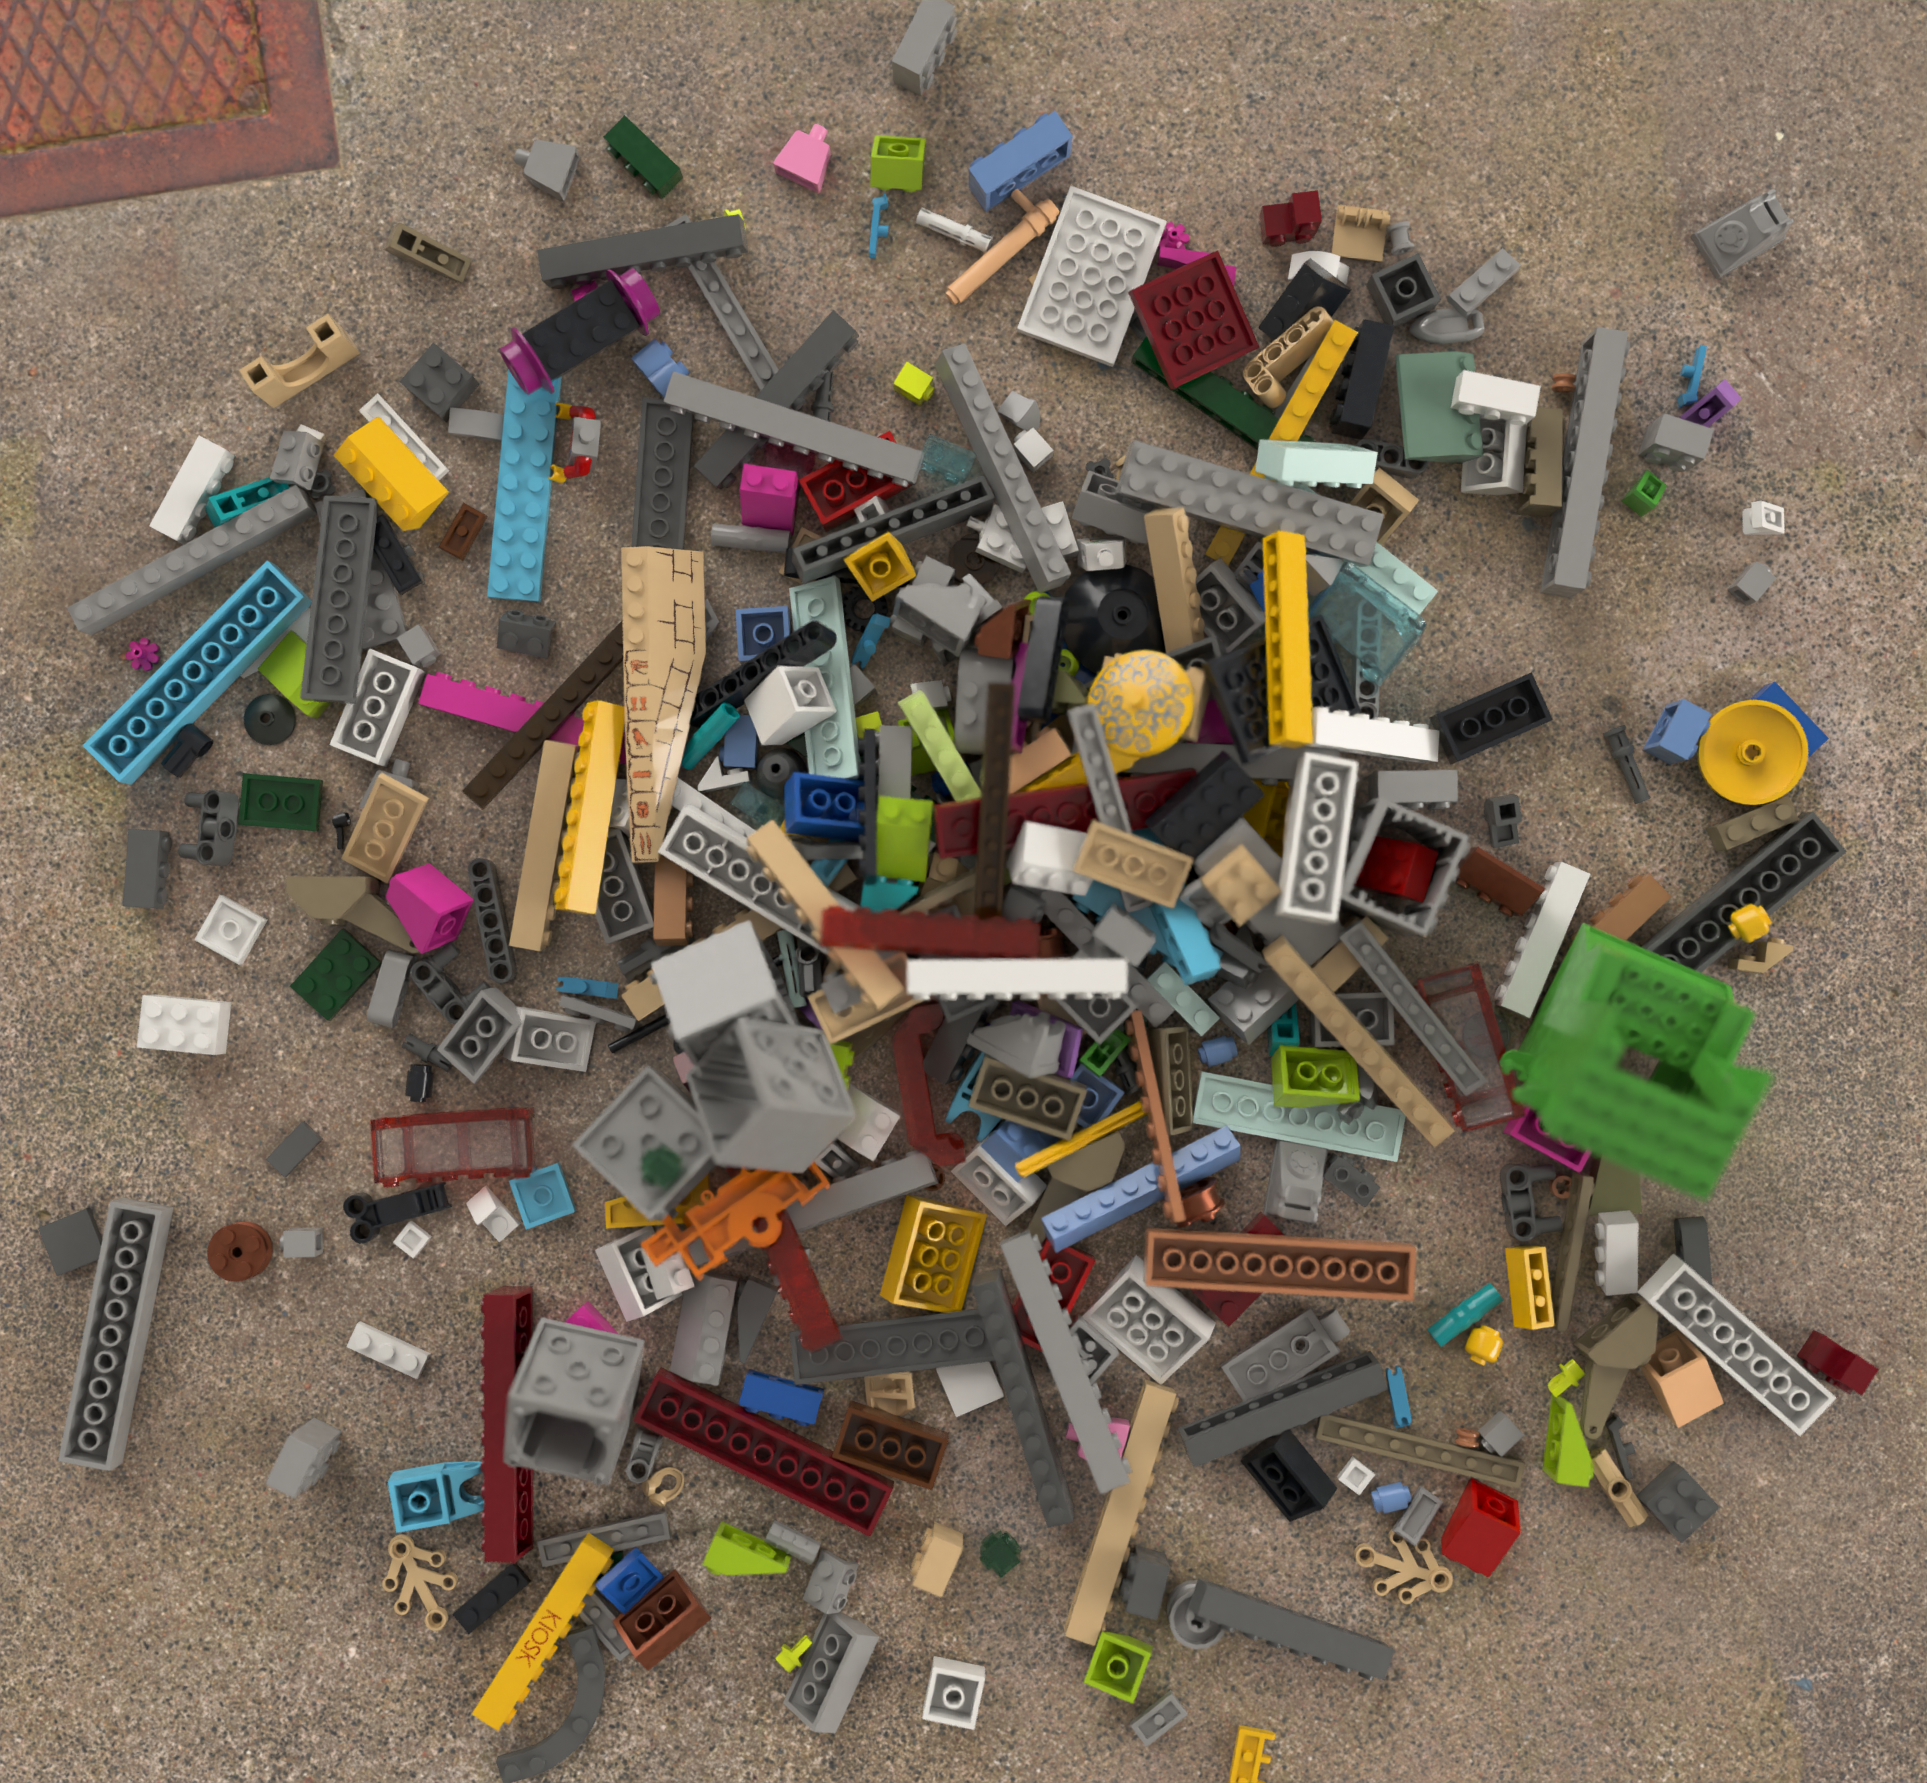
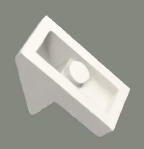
(1763, 519)
(715, 779)
(492, 1213)

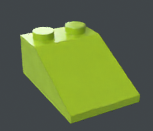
(285, 671)
(903, 838)
(1313, 1077)
(1565, 1449)
(743, 1554)

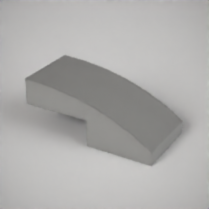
(476, 424)
(1205, 904)

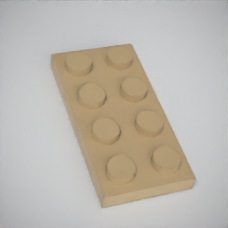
(384, 828)
(1133, 864)
(858, 1016)

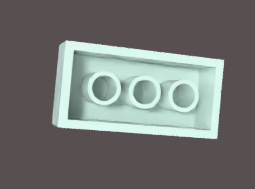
(1315, 463)

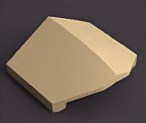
(890, 1392)

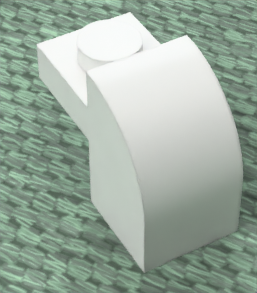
(1326, 260)

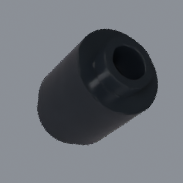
(419, 1082)

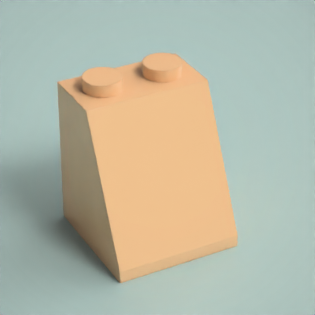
(1681, 1379)

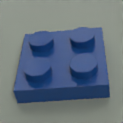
(629, 1580)

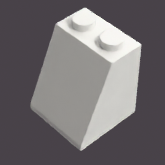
(789, 703)

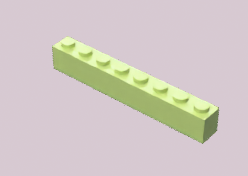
(941, 751)

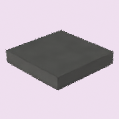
(72, 1241)

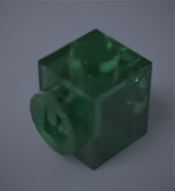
(661, 1166)
(1000, 1552)

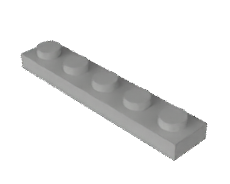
(617, 1534)

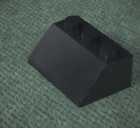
(1308, 289)
(1289, 1475)

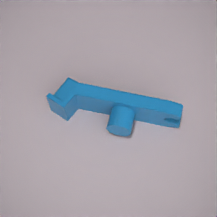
(879, 204)
(1693, 373)
(869, 639)
(588, 987)
(1398, 1398)

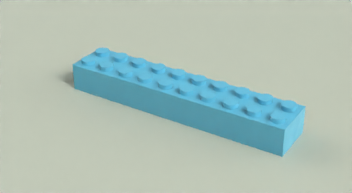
(197, 673)

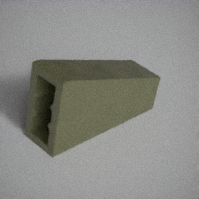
(1614, 1187)

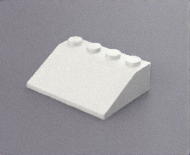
(1149, 1323)

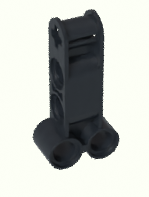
(393, 1209)

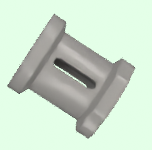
(1400, 238)

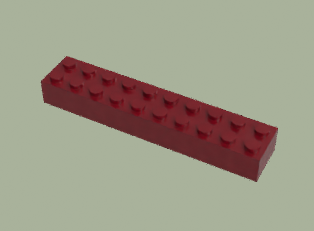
(764, 1451)
(506, 1488)

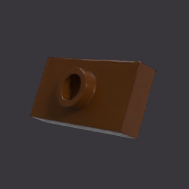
(463, 531)

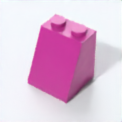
(769, 497)
(428, 906)

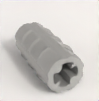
(792, 1542)

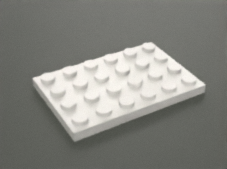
(1086, 276)

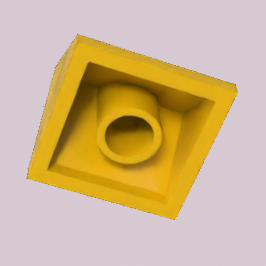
(880, 566)

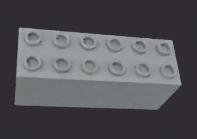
(1306, 937)

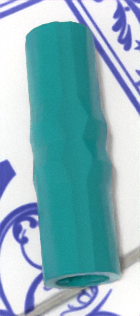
(709, 735)
(1465, 1314)

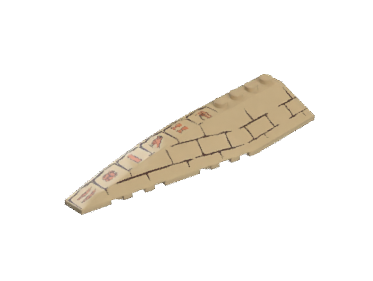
(661, 678)

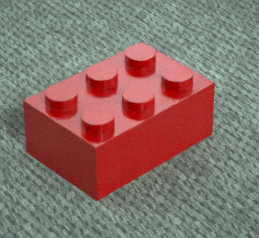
(1397, 869)

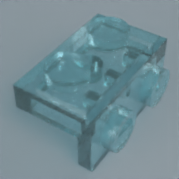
(947, 459)

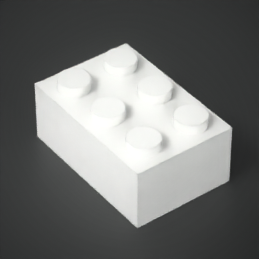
(184, 1024)

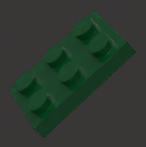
(280, 802)
(336, 974)

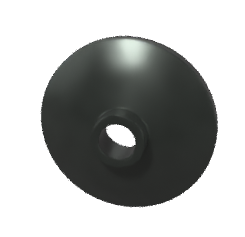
(281, 719)

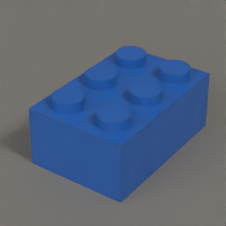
(823, 806)

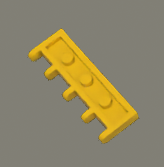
(1249, 1754)

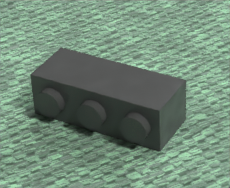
(146, 868)

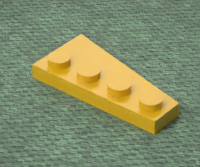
(623, 1213)

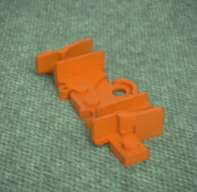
(730, 1216)

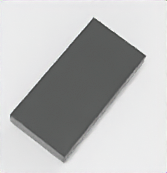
(294, 1149)

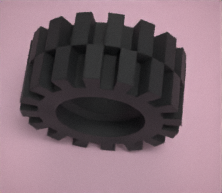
(849, 602)

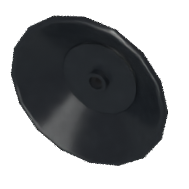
(1093, 620)

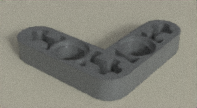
(825, 850)

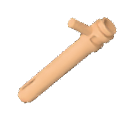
(1032, 225)

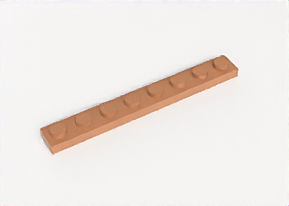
(1156, 1127)

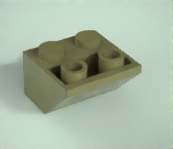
(1068, 694)

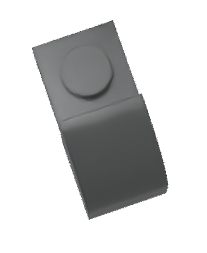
(1502, 818)
(1368, 1097)

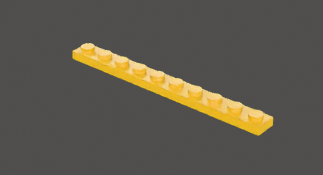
(1295, 417)

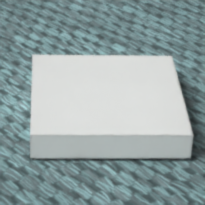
(230, 929)
(970, 1386)

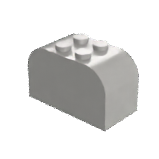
(971, 696)

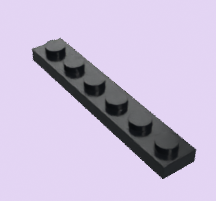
(867, 817)

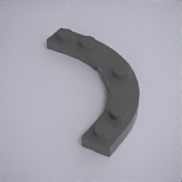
(578, 1723)

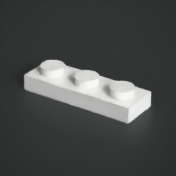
(388, 1350)

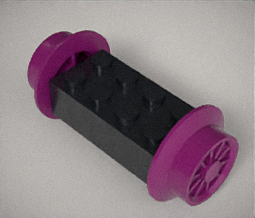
(580, 331)

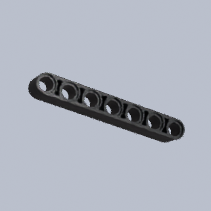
(794, 650)

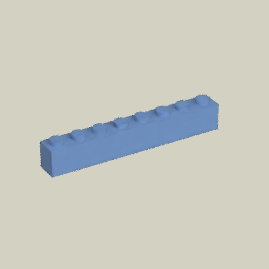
(1139, 1190)

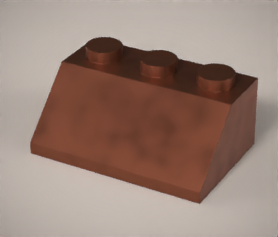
(1004, 632)
(1497, 882)
(661, 1620)

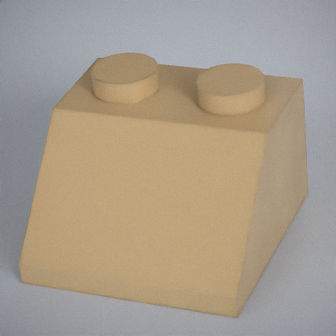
(1387, 498)

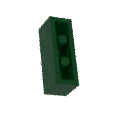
(642, 158)

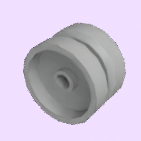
(1183, 1622)

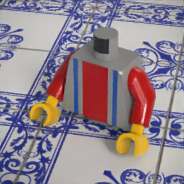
(583, 442)

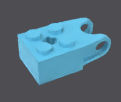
(961, 1100)
(443, 1492)

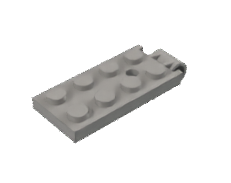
(1276, 1360)

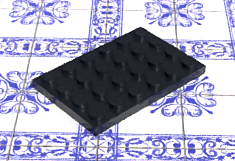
(1242, 689)

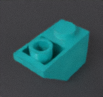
(886, 894)

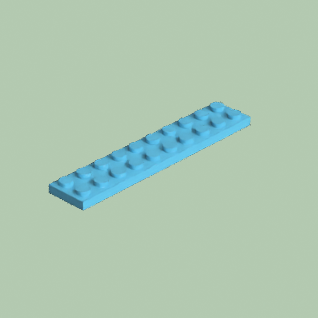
(523, 493)

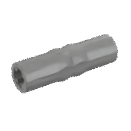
(750, 538)

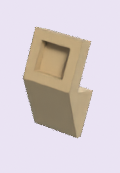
(1766, 956)

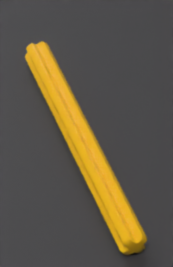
(1080, 1139)

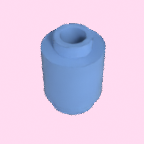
(1217, 1051)
(1390, 1497)

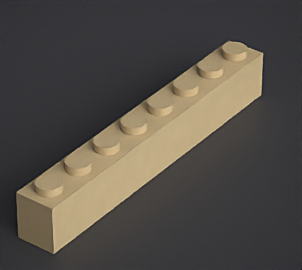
(544, 847)
(809, 897)

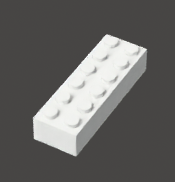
(1316, 838)

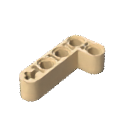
(1285, 355)

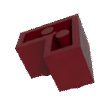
(1292, 220)
(1842, 1367)

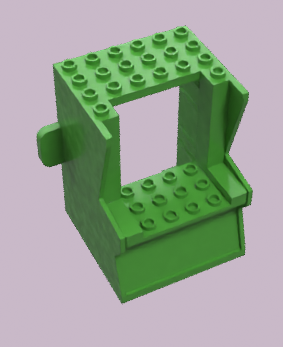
(1695, 1101)

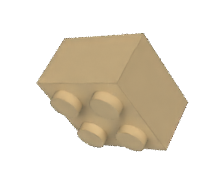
(1240, 884)
(937, 1560)

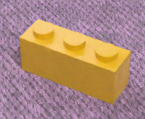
(1529, 1287)

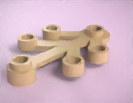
(1407, 1569)
(417, 1577)

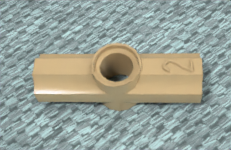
(1624, 1498)

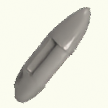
(1447, 326)

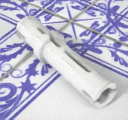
(957, 231)

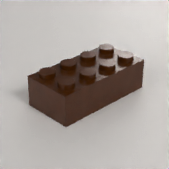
(891, 1445)

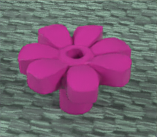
(1174, 237)
(143, 654)

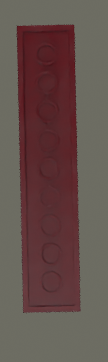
(1059, 807)

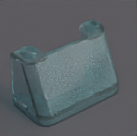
(1368, 622)

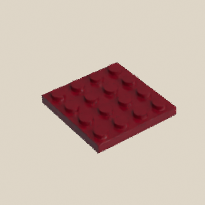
(1193, 319)

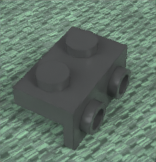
(525, 633)
(1355, 1184)

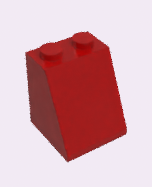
(1481, 1528)

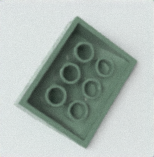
(1428, 422)

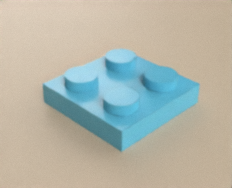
(543, 1196)

